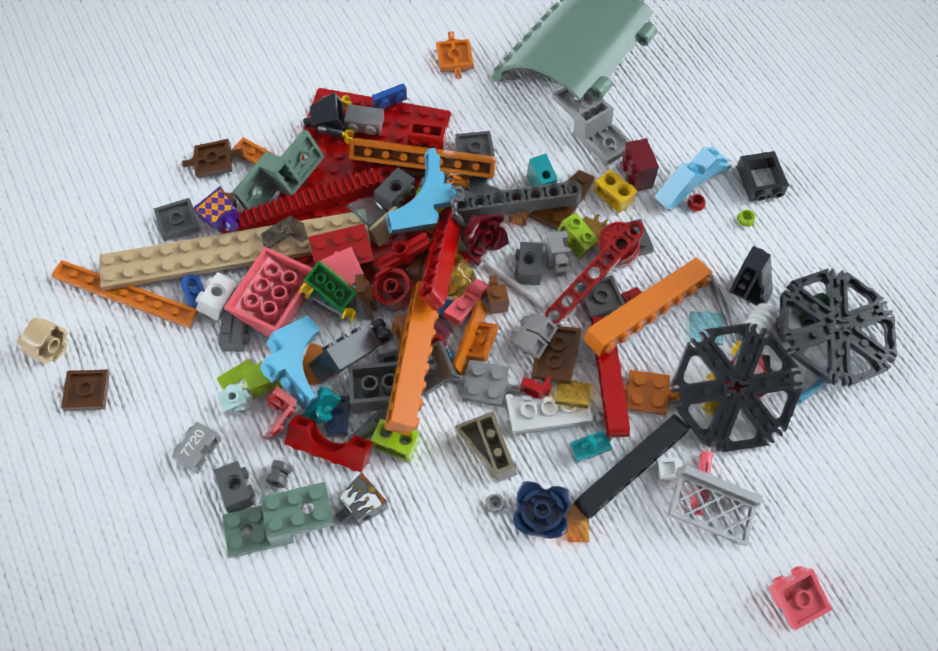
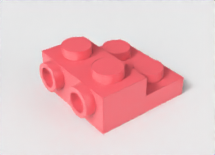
(800, 596)

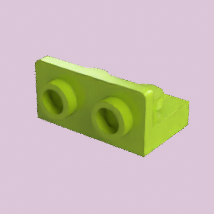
(579, 235)

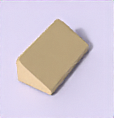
(379, 230)

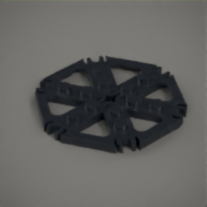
(848, 336)
(730, 405)

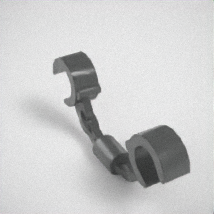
(460, 197)

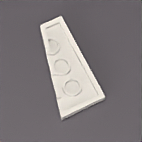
(536, 414)

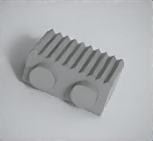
(364, 119)

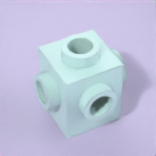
(234, 399)

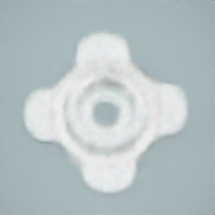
(582, 357)

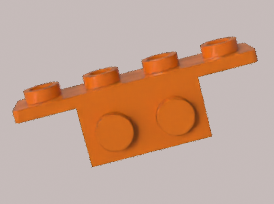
(476, 340)

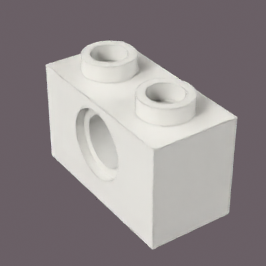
(213, 305)

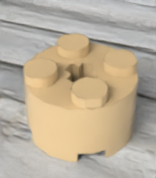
(43, 340)

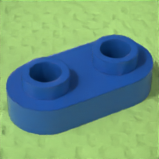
(191, 293)

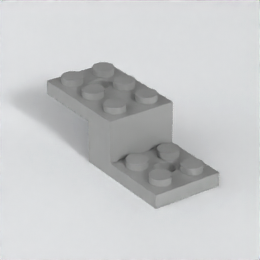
(593, 124)

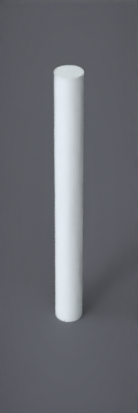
(516, 285)

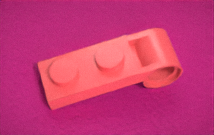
(463, 306)

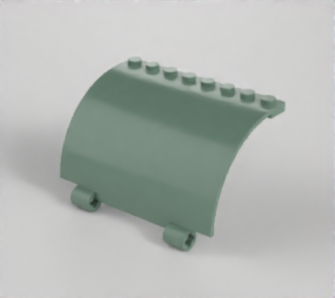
(582, 43)

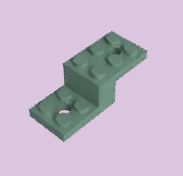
(279, 173)
(277, 519)

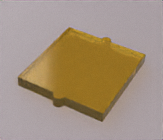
(574, 394)

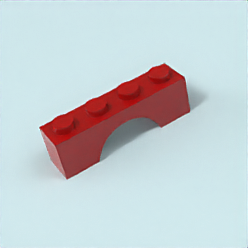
(305, 436)

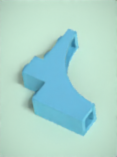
(691, 175)
(420, 212)
(287, 356)

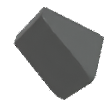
(389, 356)

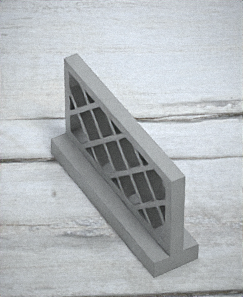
(723, 489)

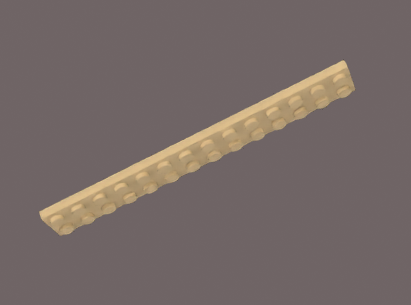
(206, 254)

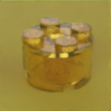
(461, 277)

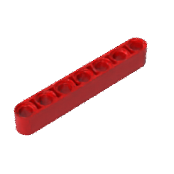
(440, 260)
(598, 264)
(612, 392)

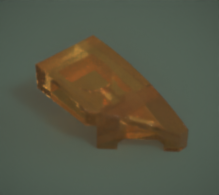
(577, 525)

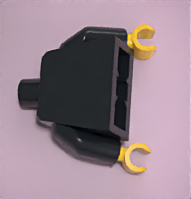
(328, 117)

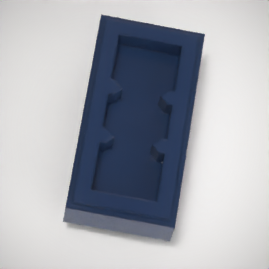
(340, 418)

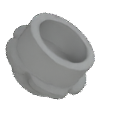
(495, 498)

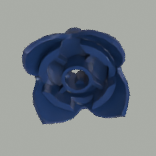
(554, 501)

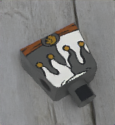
(360, 501)

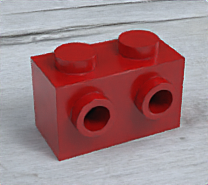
(427, 135)

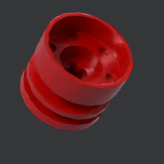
(608, 234)

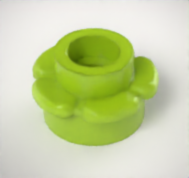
(746, 214)

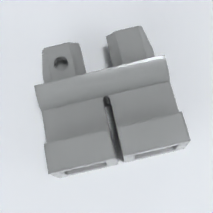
(557, 252)
(533, 334)

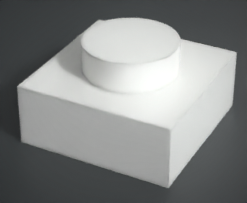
(667, 468)

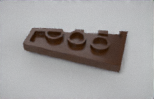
(553, 217)

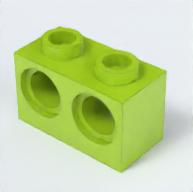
(392, 444)

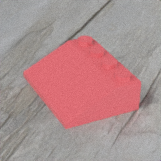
(269, 292)

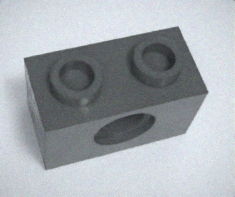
(395, 189)
(529, 273)
(227, 477)

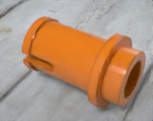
(458, 180)

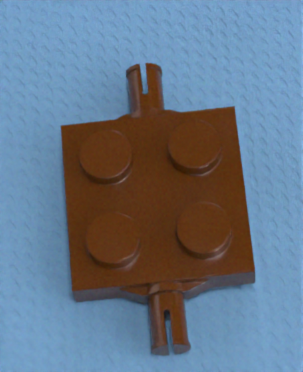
(212, 158)

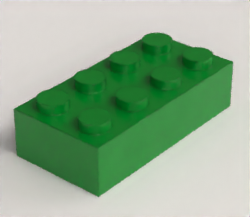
(331, 286)

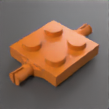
(454, 55)
(648, 392)

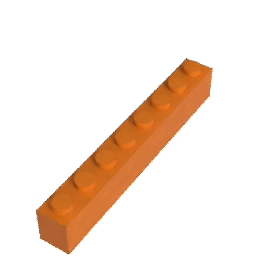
(414, 157)
(647, 307)
(411, 366)

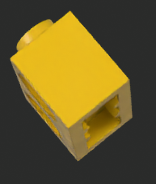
(611, 188)

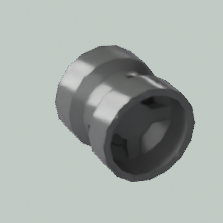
(279, 474)

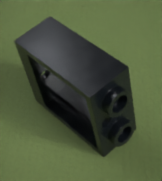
(760, 161)

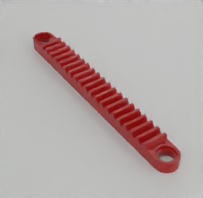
(311, 199)

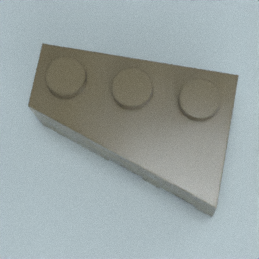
(488, 444)

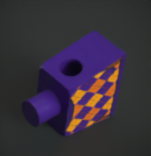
(218, 211)

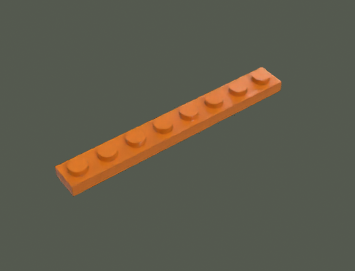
(129, 296)

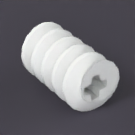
(764, 316)

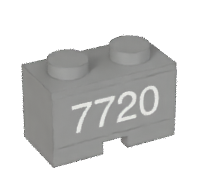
(195, 446)

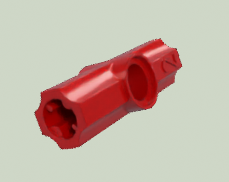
(403, 252)

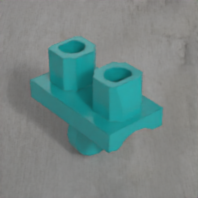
(322, 406)
(590, 446)

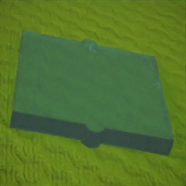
(367, 210)
(705, 320)

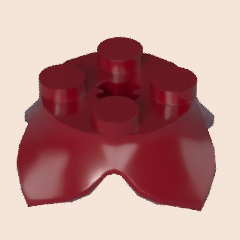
(484, 234)

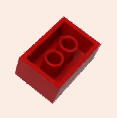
(356, 236)

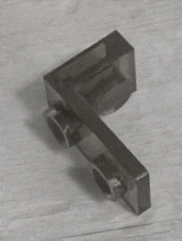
(282, 230)

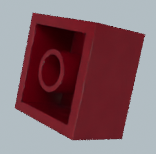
(639, 164)

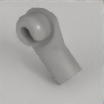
(599, 423)

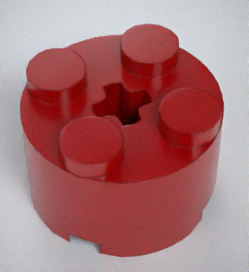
(383, 287)

